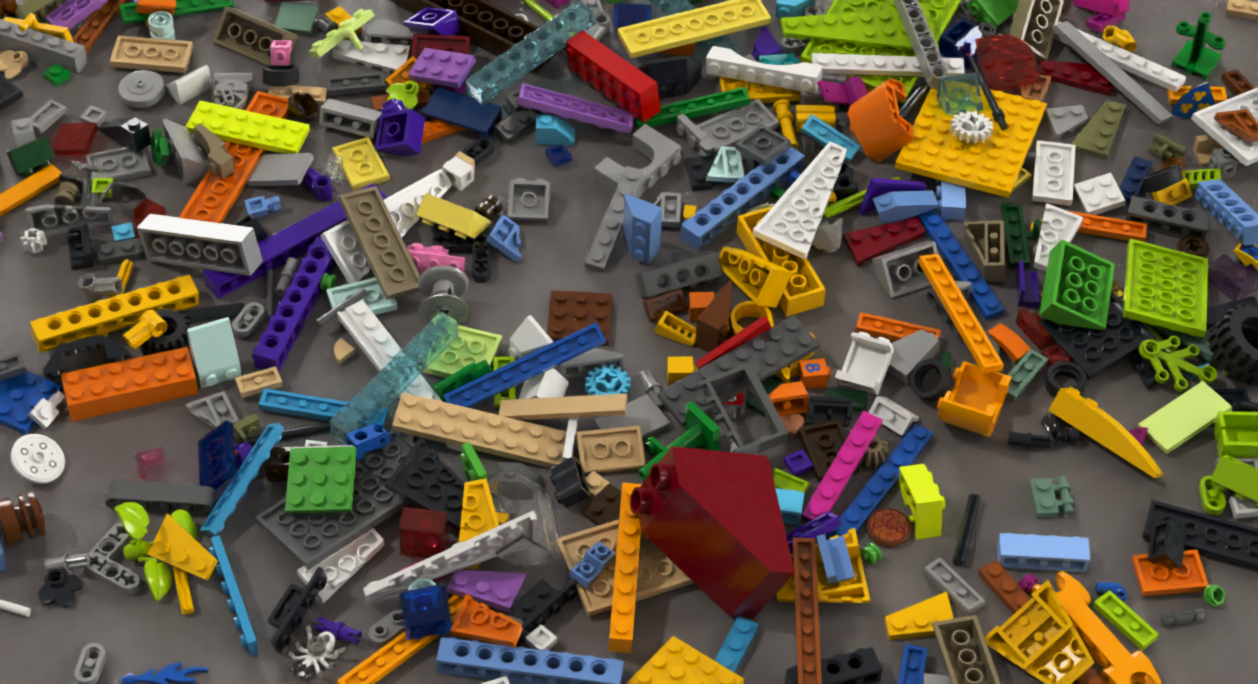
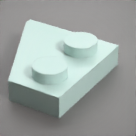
(726, 166)

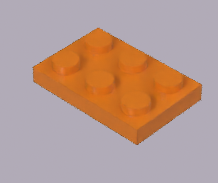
(1166, 579)

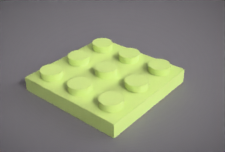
(467, 348)

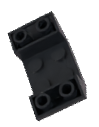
(112, 350)

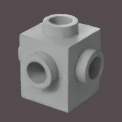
(1225, 161)

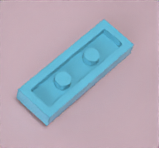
(825, 133)

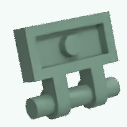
(1044, 498)

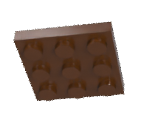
(576, 310)

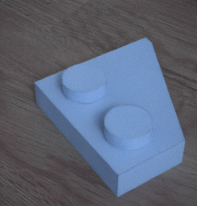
(506, 238)

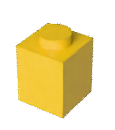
(679, 368)

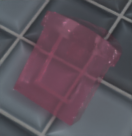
(148, 458)

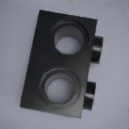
(845, 184)

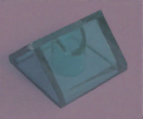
(959, 94)

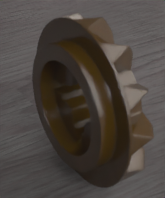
(1196, 243)

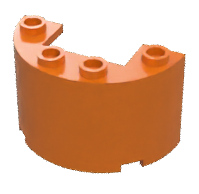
(877, 120)

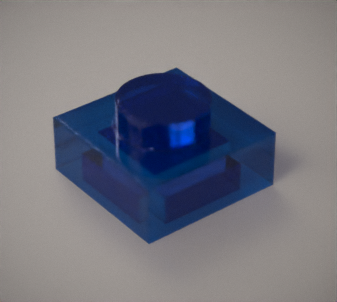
(558, 154)

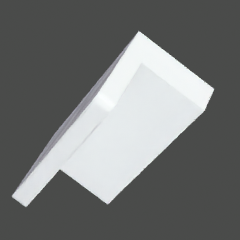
(893, 415)

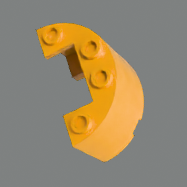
(974, 400)

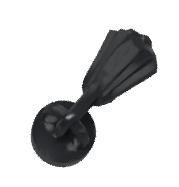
(1052, 426)

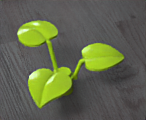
(134, 520)

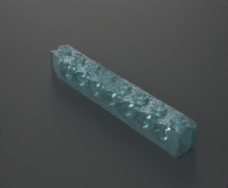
(529, 52)
(395, 377)

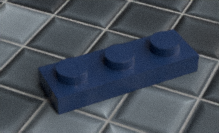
(1134, 177)

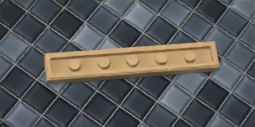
(564, 407)

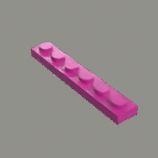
(843, 466)

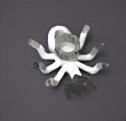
(318, 649)

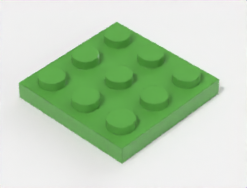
(320, 479)

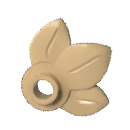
(13, 62)

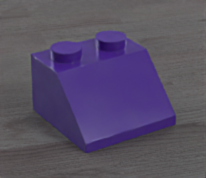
(434, 21)
(400, 133)

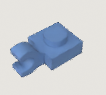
(259, 206)

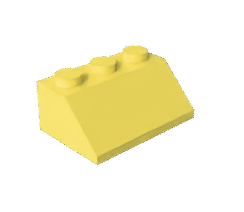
(452, 217)

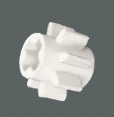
(33, 240)

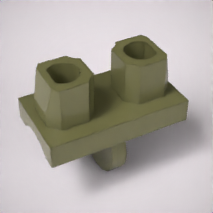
(1165, 148)

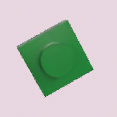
(56, 75)

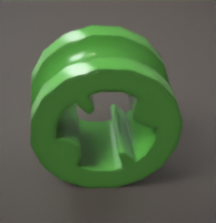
(327, 281)
(871, 553)

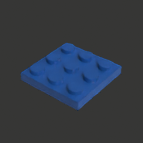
(20, 396)

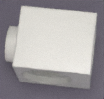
(459, 173)

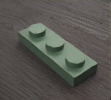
(1025, 373)

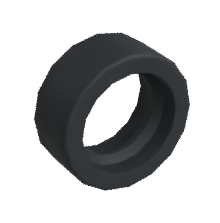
(280, 75)
(1163, 178)
(1068, 369)
(918, 374)

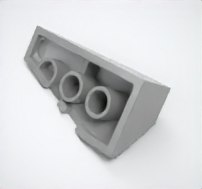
(60, 218)

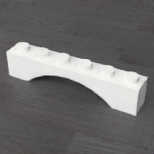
(797, 77)

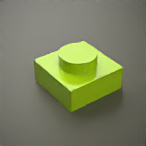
(99, 186)

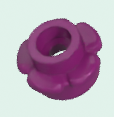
(1028, 582)

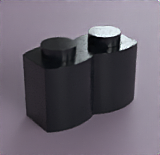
(569, 482)

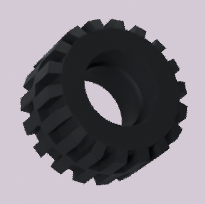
(176, 329)

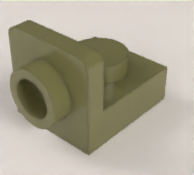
(246, 428)

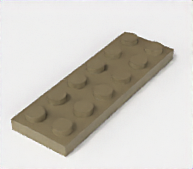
(380, 242)

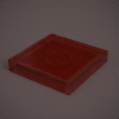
(74, 138)

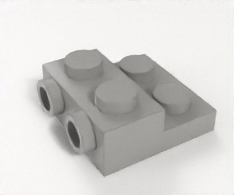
(529, 200)

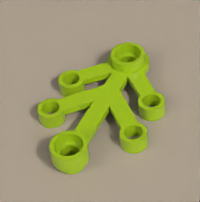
(1174, 362)

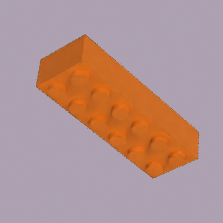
(129, 384)

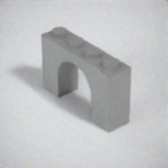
(649, 142)

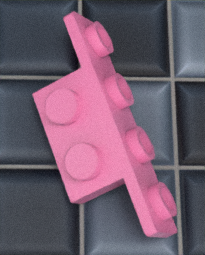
(433, 256)

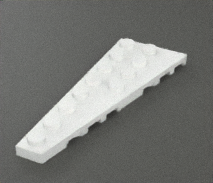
(403, 210)
(797, 214)
(455, 558)

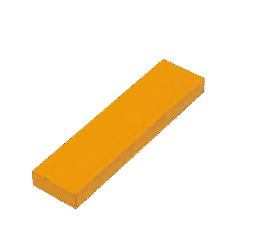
(28, 188)

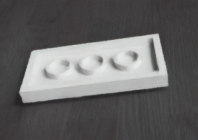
(1053, 173)

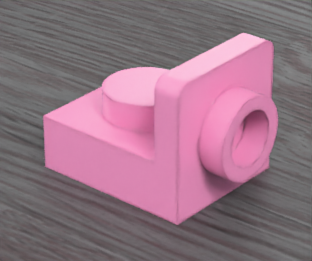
(281, 52)

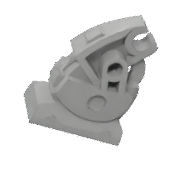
(233, 89)

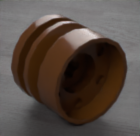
(21, 518)

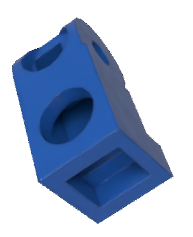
(368, 439)

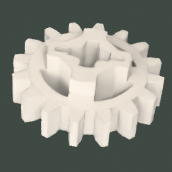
(971, 127)

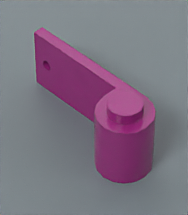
(843, 93)

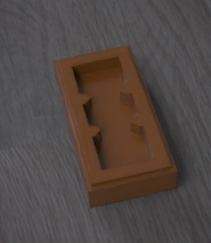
(671, 302)

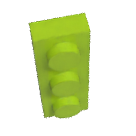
(1125, 620)

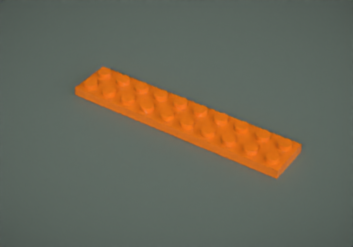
(216, 195)

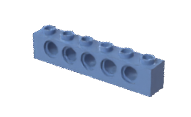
(1229, 210)

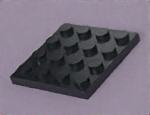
(1100, 349)

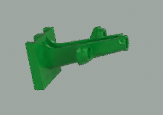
(1195, 55)
(699, 432)

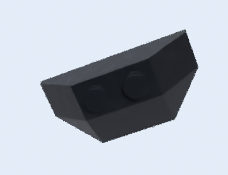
(673, 75)

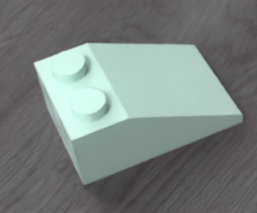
(214, 352)

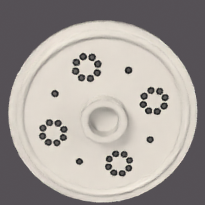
(37, 458)

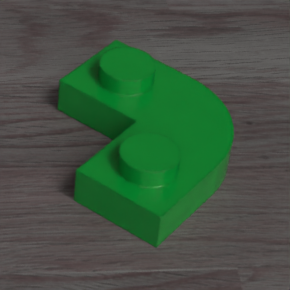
(160, 148)

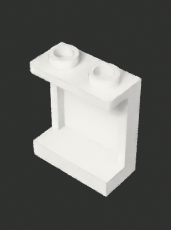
(866, 363)

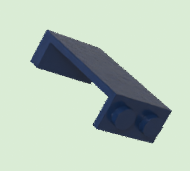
(463, 112)

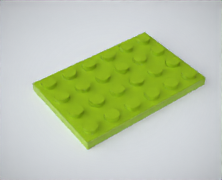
(1166, 288)

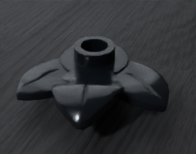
(61, 591)

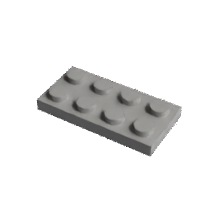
(737, 123)

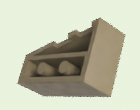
(987, 247)

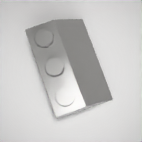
(185, 153)
(900, 269)

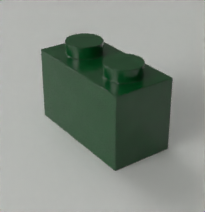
(31, 155)

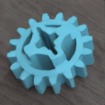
(607, 381)

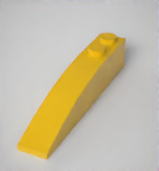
(1102, 428)

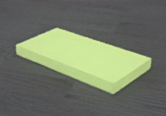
(1184, 417)

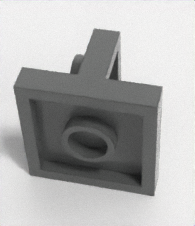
(762, 146)

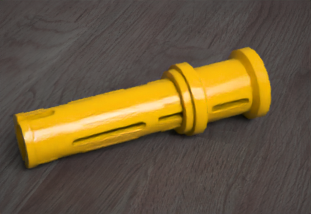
(785, 118)

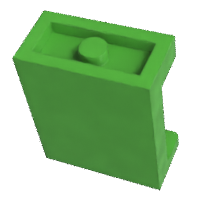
(992, 10)

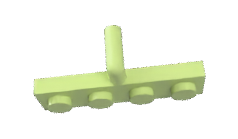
(346, 30)

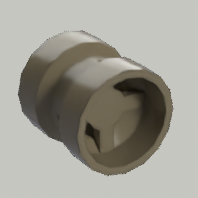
(66, 194)

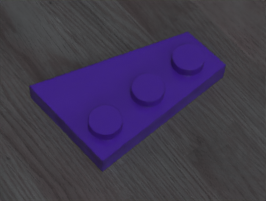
(883, 186)

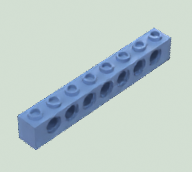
(744, 194)
(520, 657)

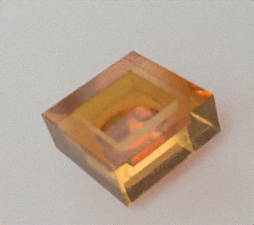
(1180, 161)

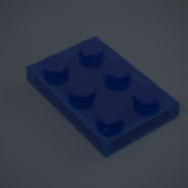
(217, 456)

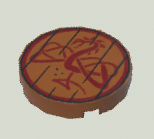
(888, 527)

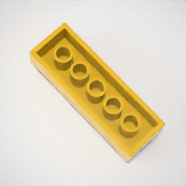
(804, 287)

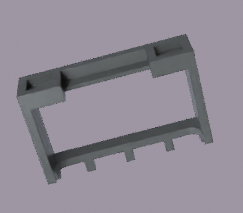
(753, 384)

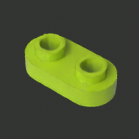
(1212, 500)

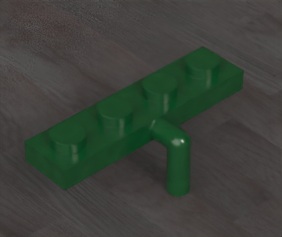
(1016, 236)

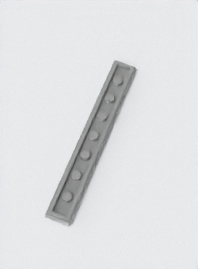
(1113, 73)

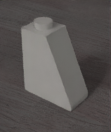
(910, 352)

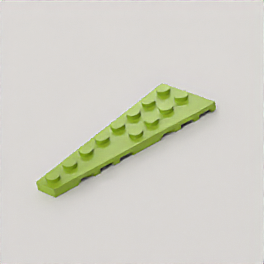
(863, 28)

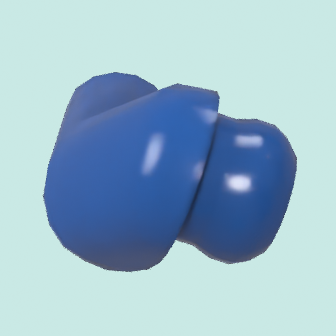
(1116, 588)

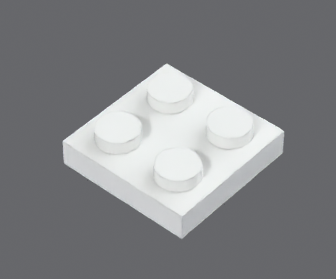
(1099, 194)

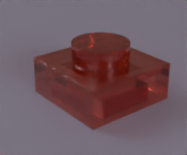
(1055, 354)

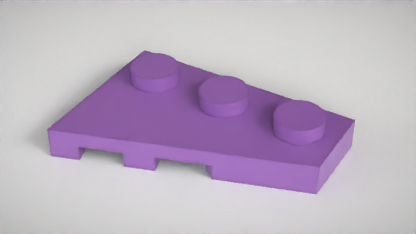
(489, 587)

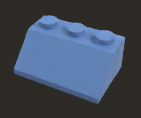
(641, 228)

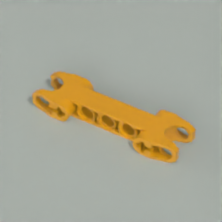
(1113, 657)

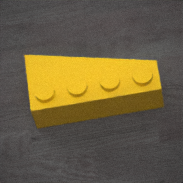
(755, 276)

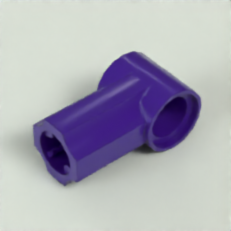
(319, 184)

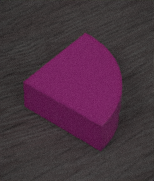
(1139, 434)

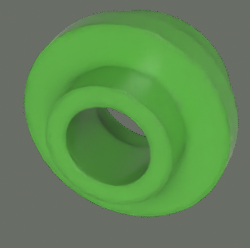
(1214, 595)

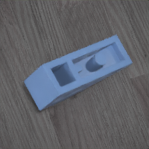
(903, 205)

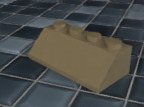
(1035, 24)
(249, 34)
(965, 651)

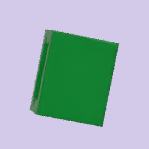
(777, 193)

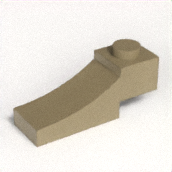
(219, 160)

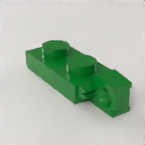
(462, 377)

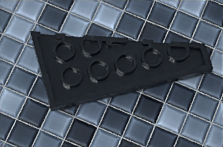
(428, 483)

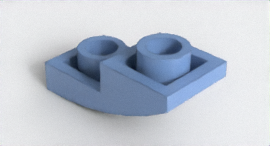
(592, 564)

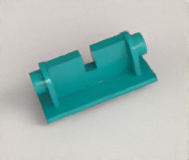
(778, 59)

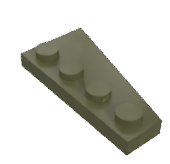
(1100, 131)

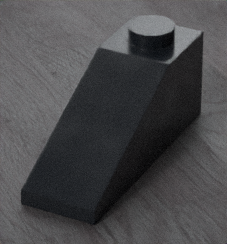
(129, 132)

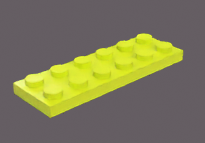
(249, 128)

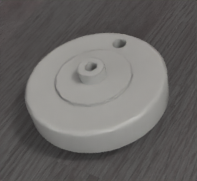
(141, 89)

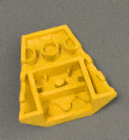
(847, 591)
(1042, 640)

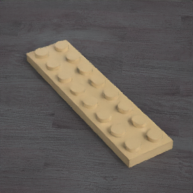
(482, 429)

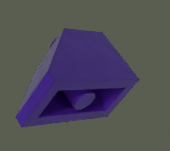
(765, 44)

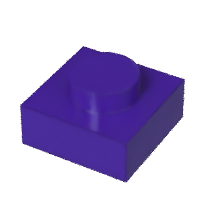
(798, 463)

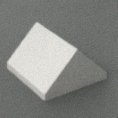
(189, 85)
(545, 386)

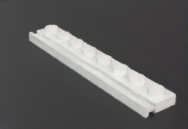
(378, 344)

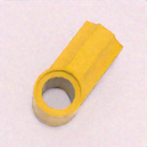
(1119, 38)
(150, 325)

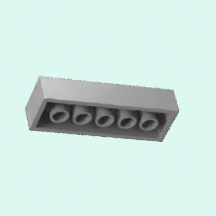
(200, 244)

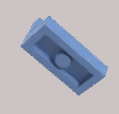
(835, 559)

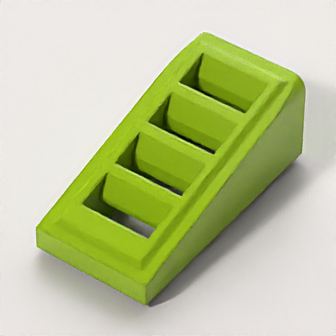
(1201, 175)

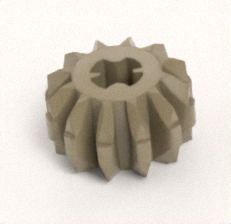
(876, 453)

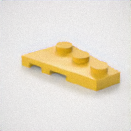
(477, 510)
(918, 618)

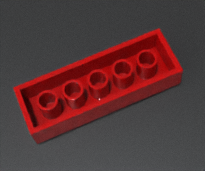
(613, 76)

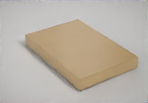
(611, 449)

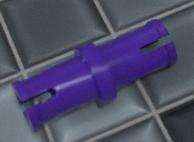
(339, 630)

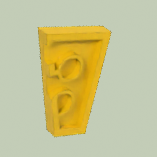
(181, 550)

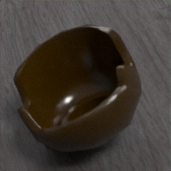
(302, 106)

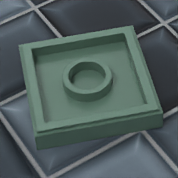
(297, 18)

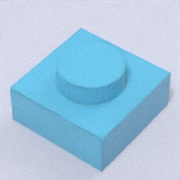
(123, 232)

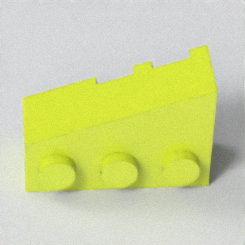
(924, 500)

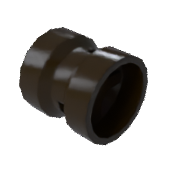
(489, 207)

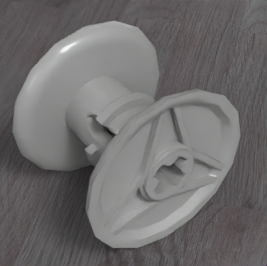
(443, 288)

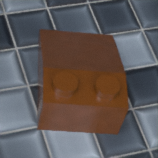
(713, 322)

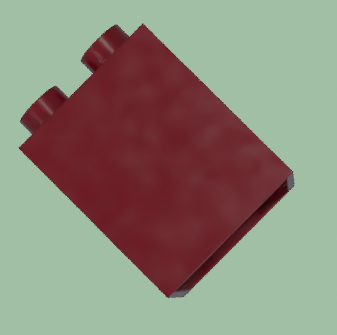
(718, 524)

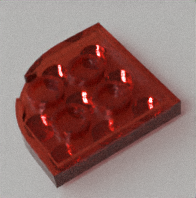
(1006, 62)

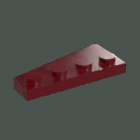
(1076, 75)
(873, 241)

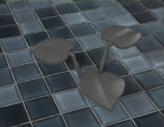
(90, 198)

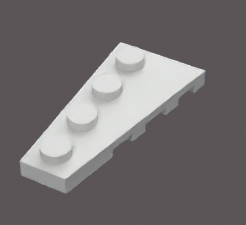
(380, 55)
(1056, 225)
(344, 563)

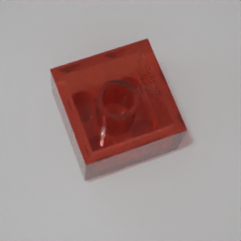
(423, 532)

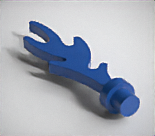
(167, 673)

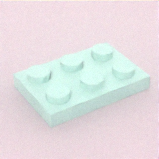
(374, 300)

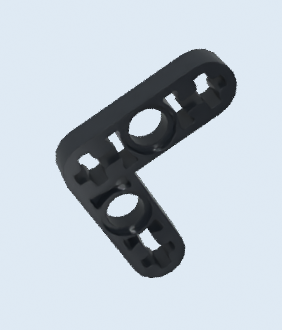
(472, 246)

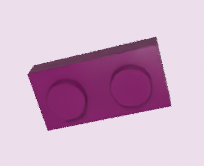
(1101, 21)

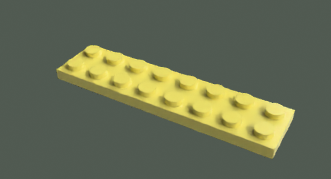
(692, 26)

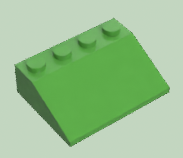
(1077, 287)

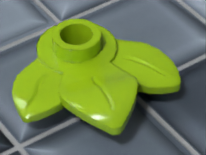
(401, 92)

